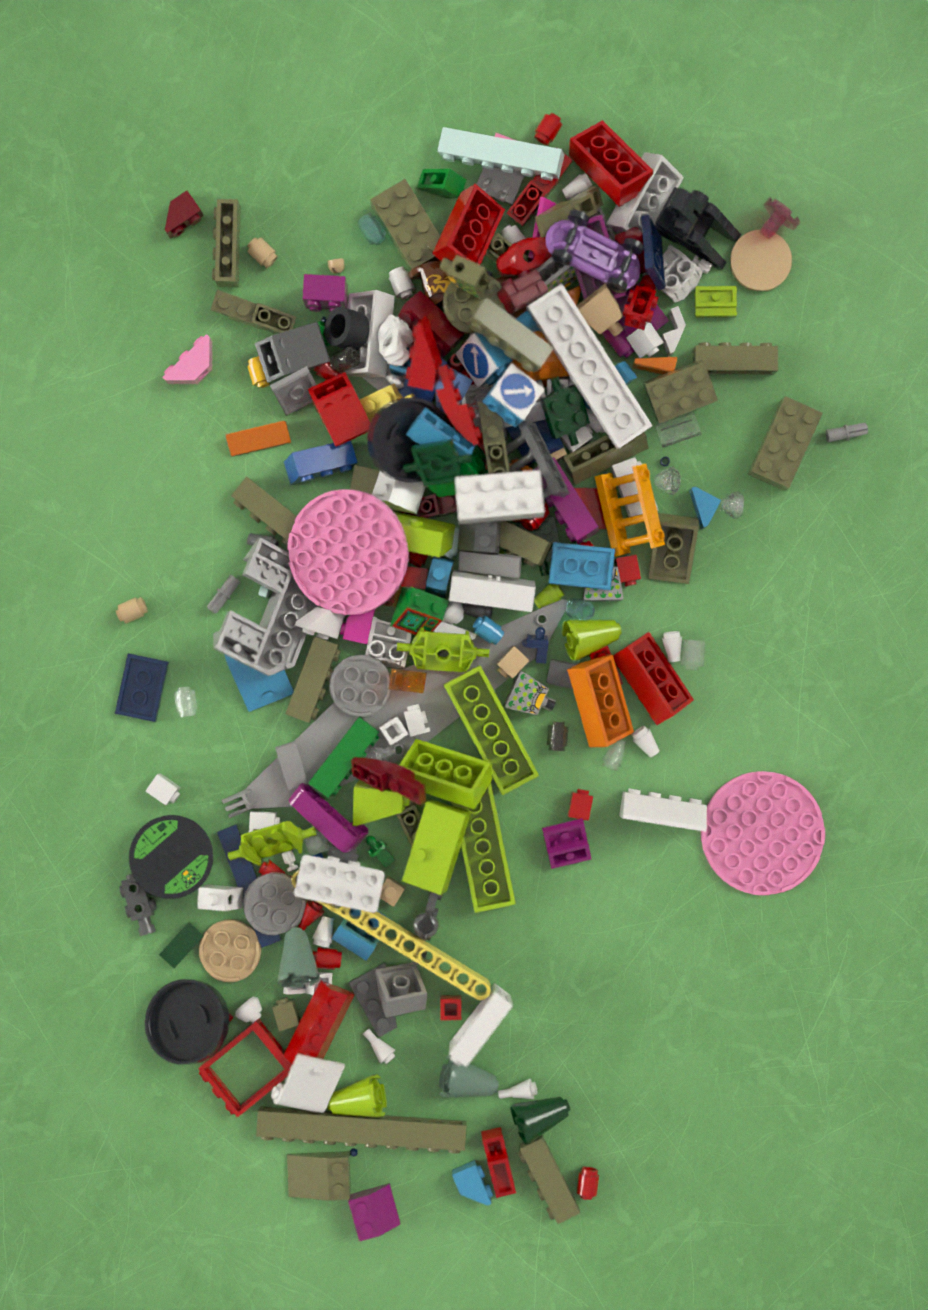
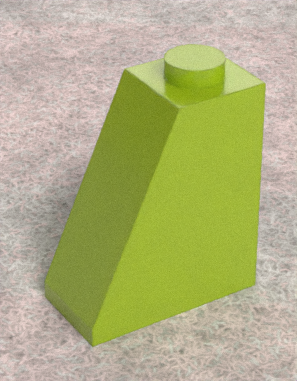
(372, 804)

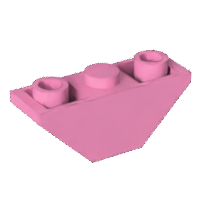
(192, 364)

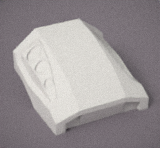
(680, 274)
(385, 638)

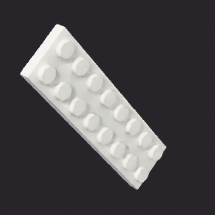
(589, 366)

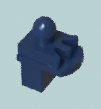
(539, 642)

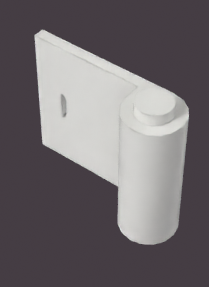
(308, 1084)

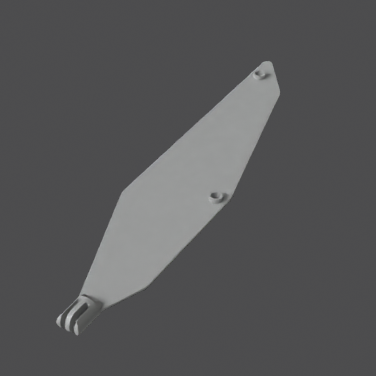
(330, 727)

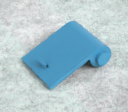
(254, 683)

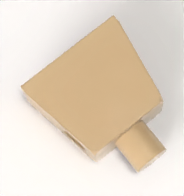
(602, 311)

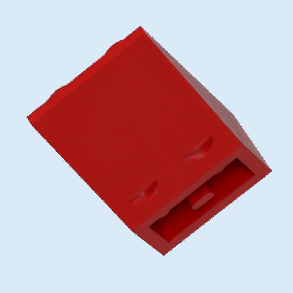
(425, 357)
(340, 409)

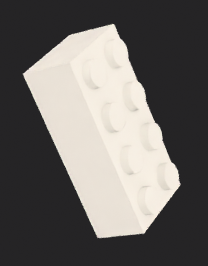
(499, 497)

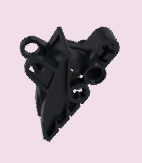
(687, 221)

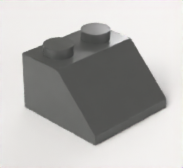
(480, 536)

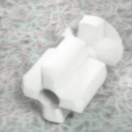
(704, 265)
(289, 858)

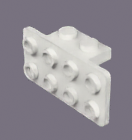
(339, 883)

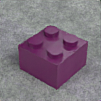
(324, 292)

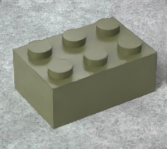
(680, 391)

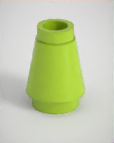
(549, 595)

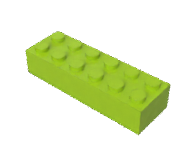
(491, 729)
(486, 856)

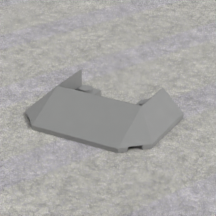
(276, 640)

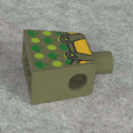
(466, 275)

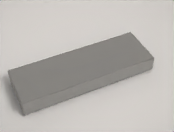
(490, 563)

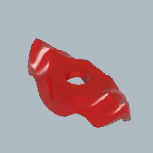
(512, 261)

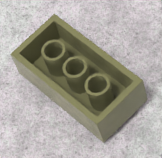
(406, 224)
(785, 443)

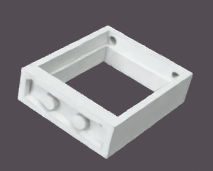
(479, 1025)

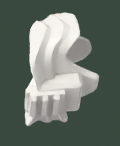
(401, 337)

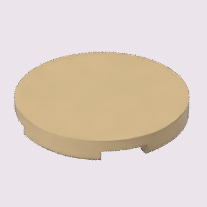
(760, 261)
(230, 950)

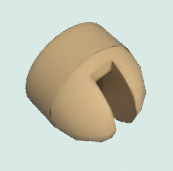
(336, 265)

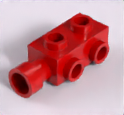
(641, 303)

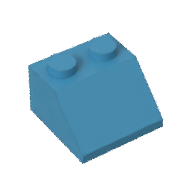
(355, 938)

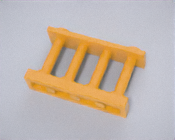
(612, 512)

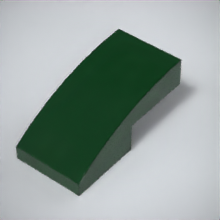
(181, 945)

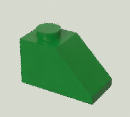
(442, 182)

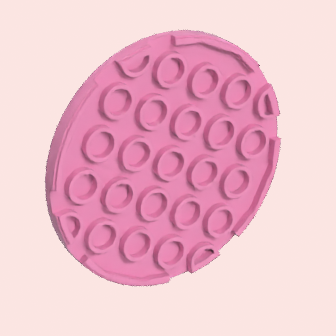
(348, 551)
(763, 833)

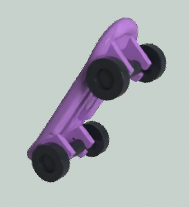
(594, 254)

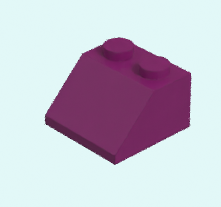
(374, 1211)

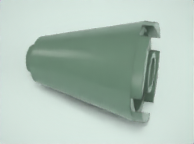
(297, 961)
(466, 1081)

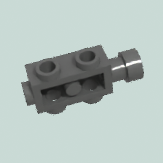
(136, 898)

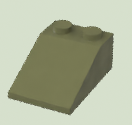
(675, 558)
(319, 1175)

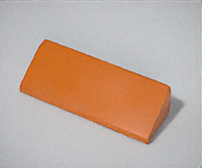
(258, 438)

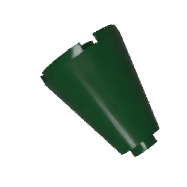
(538, 1116)

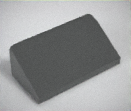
(558, 673)

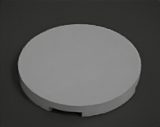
(360, 685)
(272, 904)

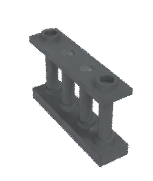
(539, 452)

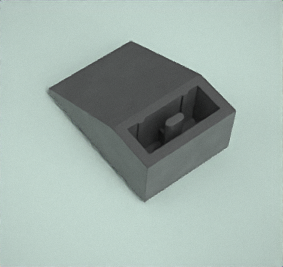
(292, 351)

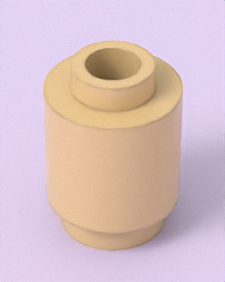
(262, 252)
(131, 610)

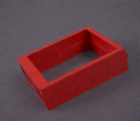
(220, 1089)

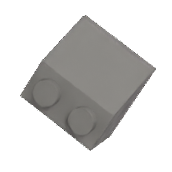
(400, 989)

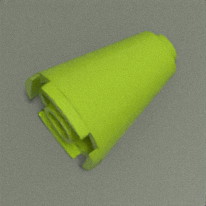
(589, 636)
(360, 1098)

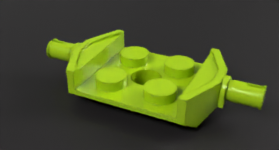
(428, 644)
(257, 844)

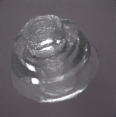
(668, 480)
(733, 504)

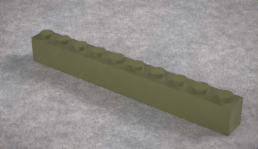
(366, 1130)

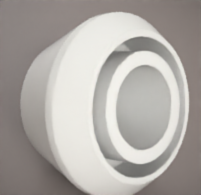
(453, 612)
(249, 1010)

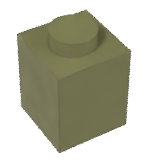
(286, 1013)

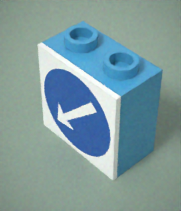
(482, 360)
(513, 395)

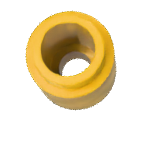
(256, 373)

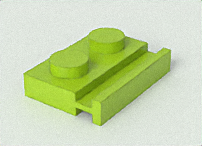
(715, 301)

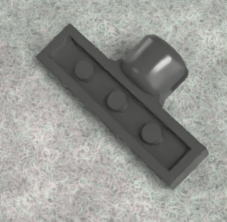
(426, 922)

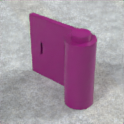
(620, 343)

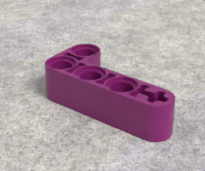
(326, 819)

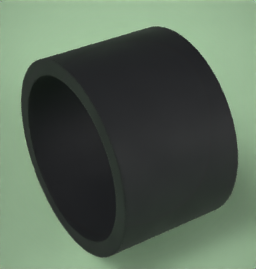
(346, 328)

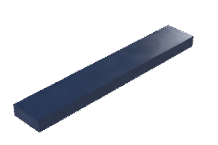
(242, 871)

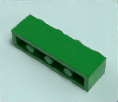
(338, 763)

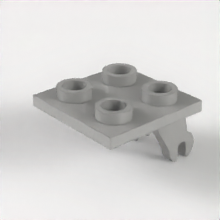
(500, 184)

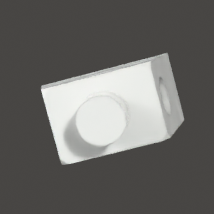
(216, 897)

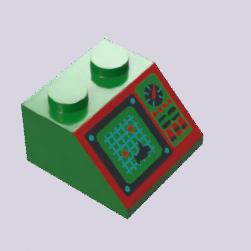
(418, 610)

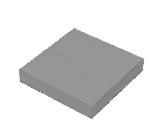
(293, 390)

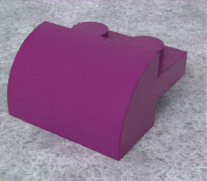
(566, 843)

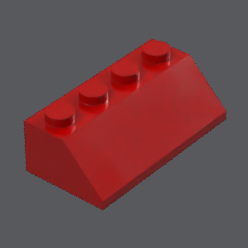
(609, 162)
(469, 226)
(653, 678)
(319, 1022)

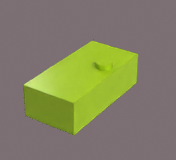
(427, 535)
(448, 773)
(436, 847)

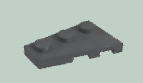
(367, 994)

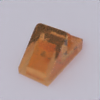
(407, 680)

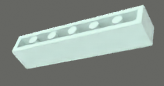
(500, 153)

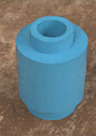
(488, 630)

